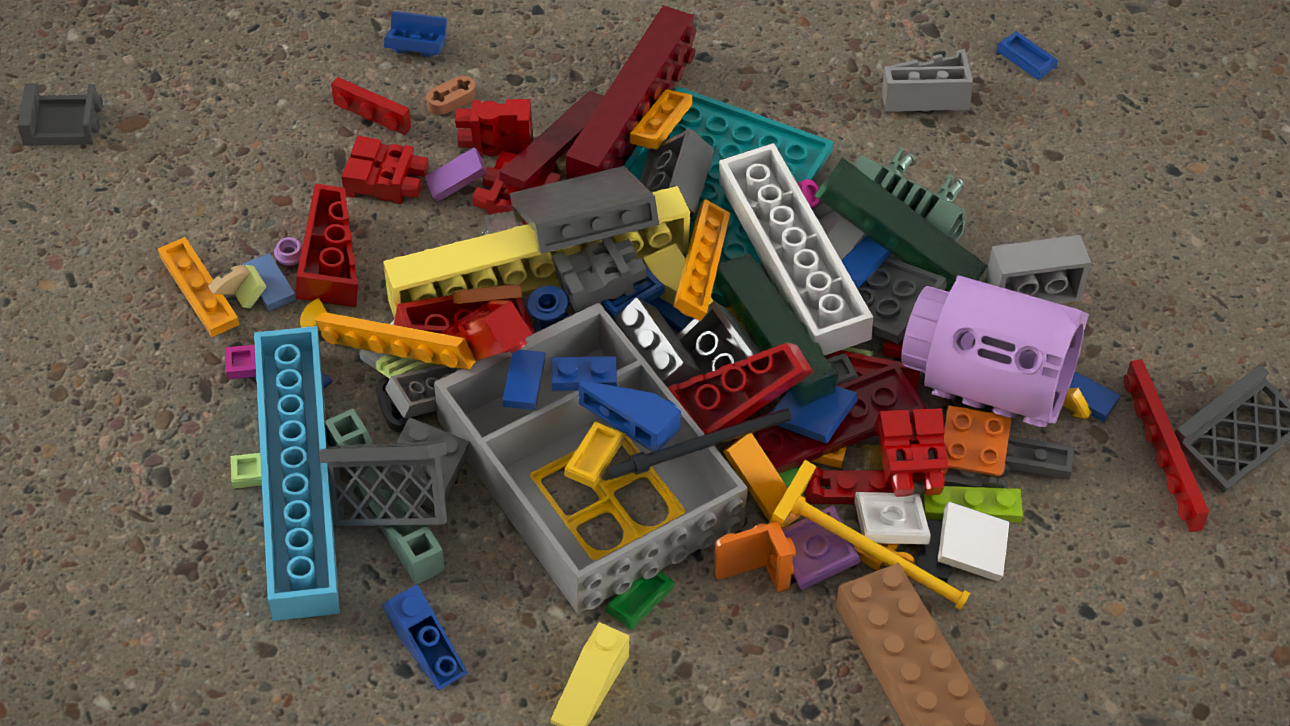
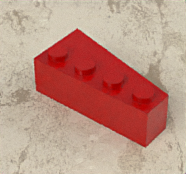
(327, 255)
(491, 329)

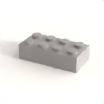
(415, 390)

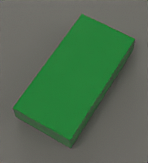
(639, 599)

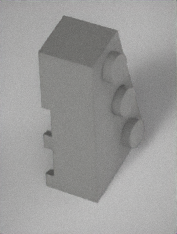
(928, 85)

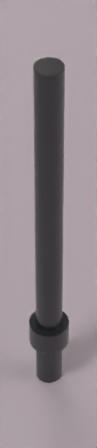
(642, 462)

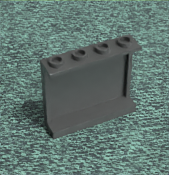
(585, 208)

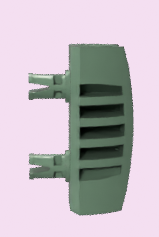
(932, 206)

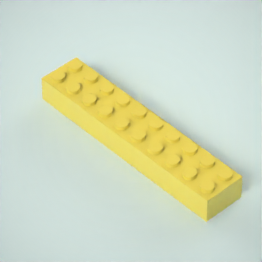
(514, 258)

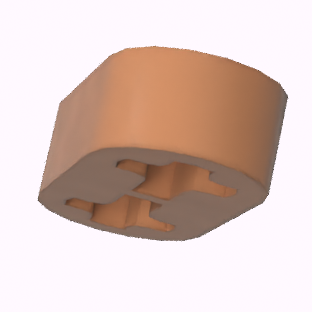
(451, 95)

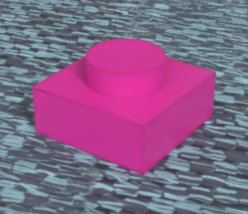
(240, 362)

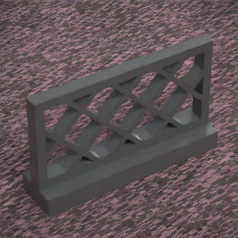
(1227, 405)
(390, 456)

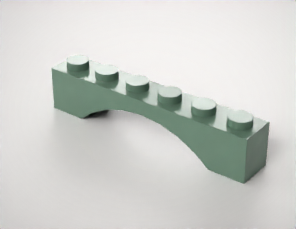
(411, 543)

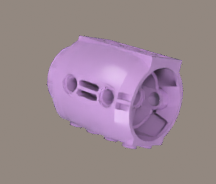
(995, 348)

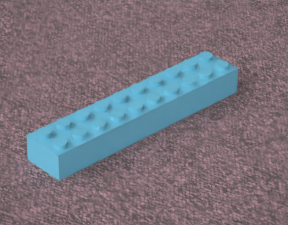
(294, 482)

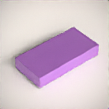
(455, 174)

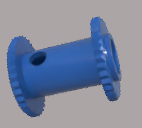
(547, 306)

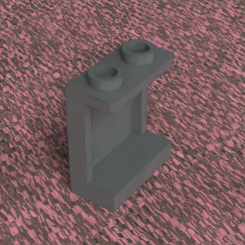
(59, 117)

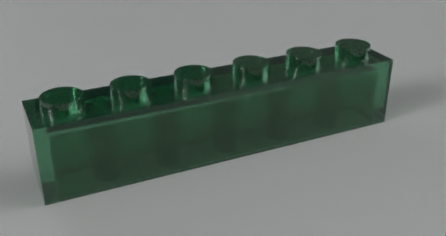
(896, 225)
(773, 323)

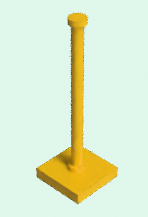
(795, 503)

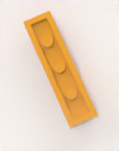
(194, 281)

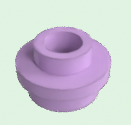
(288, 251)

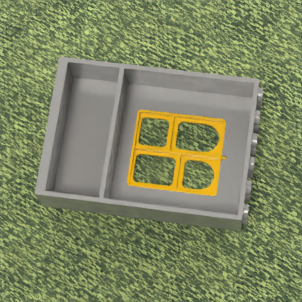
(521, 446)

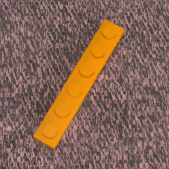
(702, 260)
(396, 340)

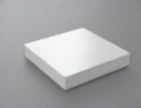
(892, 518)
(973, 541)

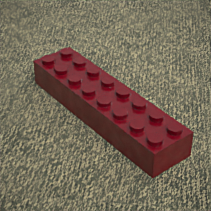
(647, 73)

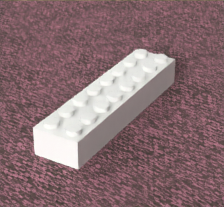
(795, 248)

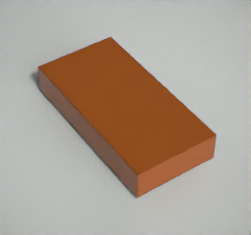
(486, 293)

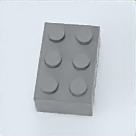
(1043, 268)

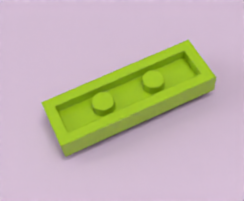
(996, 502)

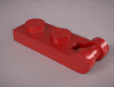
(844, 485)

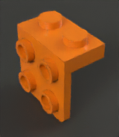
(976, 440)
(756, 548)

